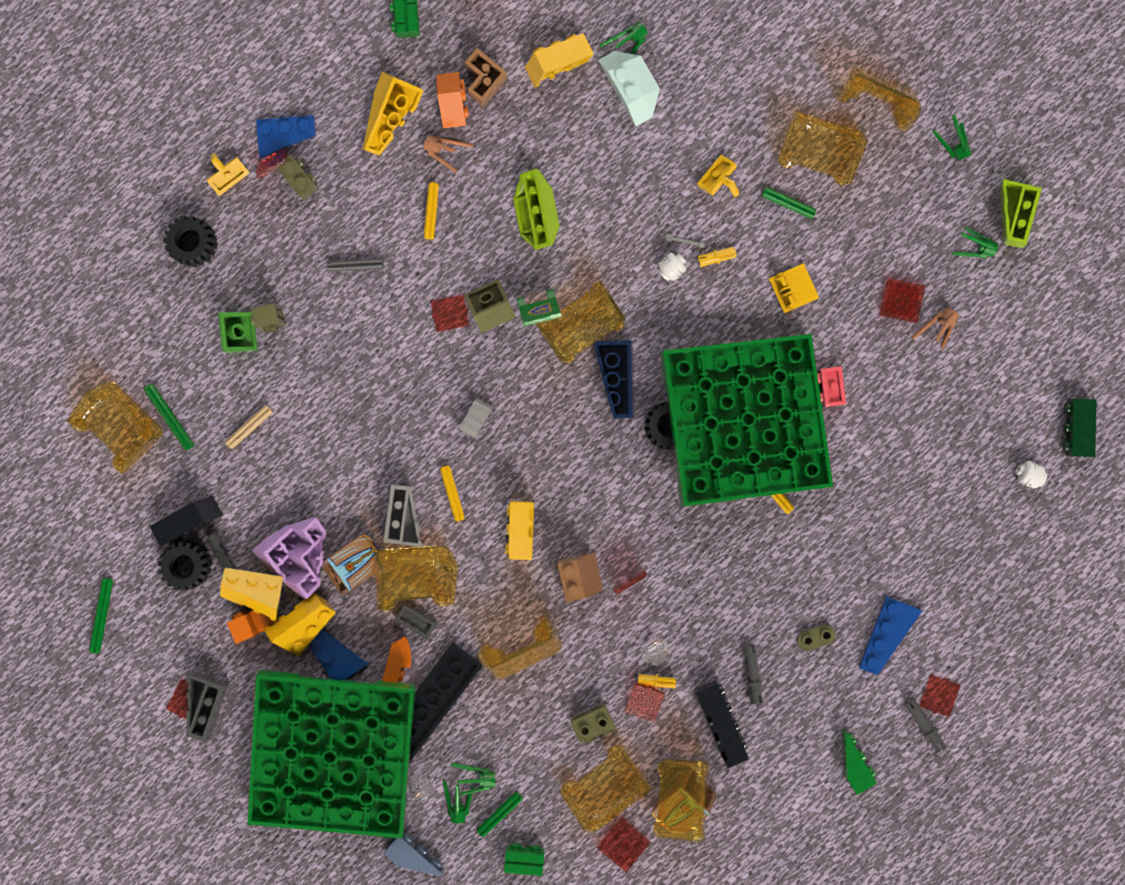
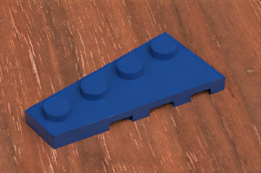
(889, 630)

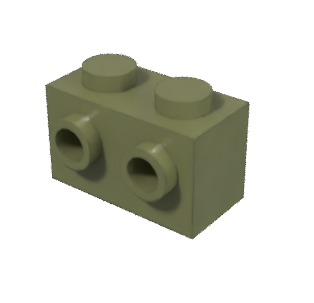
(298, 179)
(268, 318)
(593, 723)

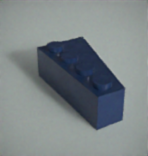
(618, 375)

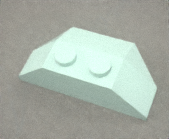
(632, 84)

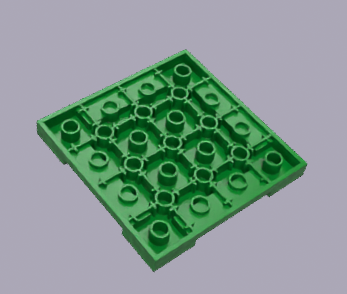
(746, 419)
(330, 754)

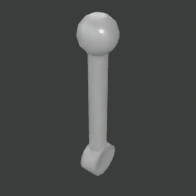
(700, 244)

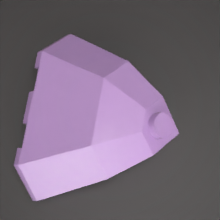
(295, 555)

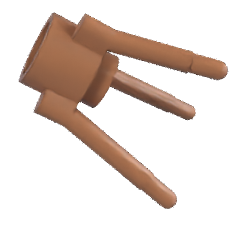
(434, 145)
(947, 320)

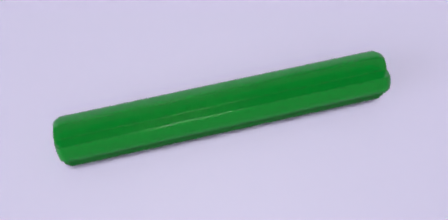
(168, 417)
(100, 615)

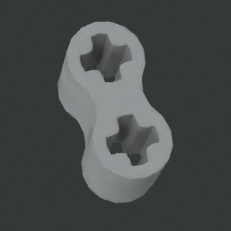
(475, 418)

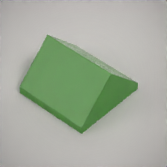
(237, 332)

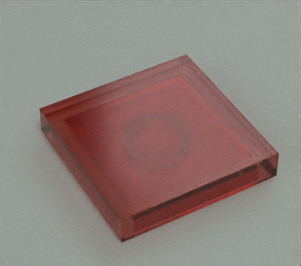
(902, 300)
(623, 844)

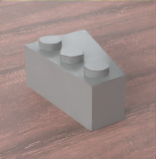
(401, 519)

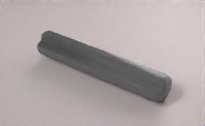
(353, 265)

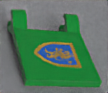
(540, 310)

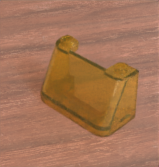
(906, 101)
(823, 147)
(582, 323)
(117, 423)
(415, 575)
(503, 666)
(606, 790)
(681, 800)

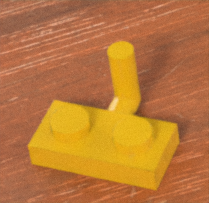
(227, 174)
(718, 175)

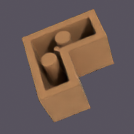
(488, 74)

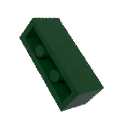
(1080, 427)

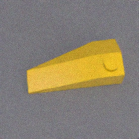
(389, 106)

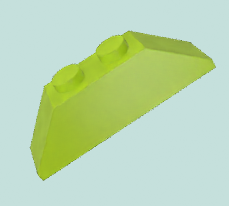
(536, 210)

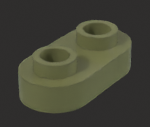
(816, 636)

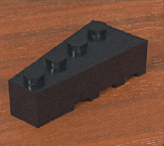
(721, 723)

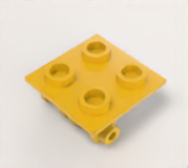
(793, 288)

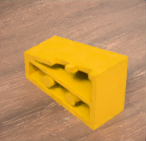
(558, 58)
(520, 530)
(253, 590)
(301, 625)

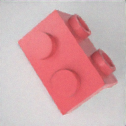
(831, 386)

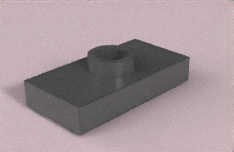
(415, 621)

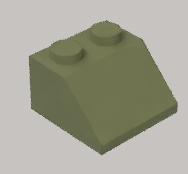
(489, 306)

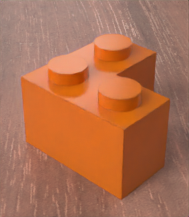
(450, 98)
(248, 624)

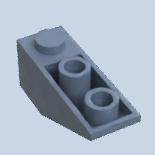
(409, 855)

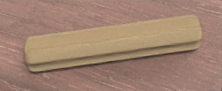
(248, 427)

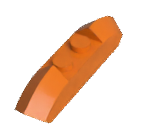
(398, 658)

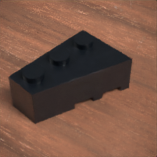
(185, 521)

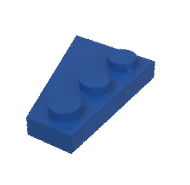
(283, 132)
(335, 657)

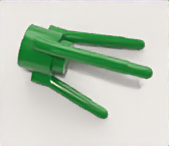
(635, 33)
(962, 149)
(986, 245)
(485, 780)
(457, 811)

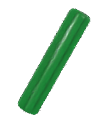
(789, 203)
(499, 814)

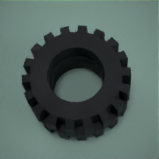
(175, 237)
(652, 429)
(169, 569)

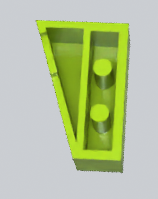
(1018, 211)

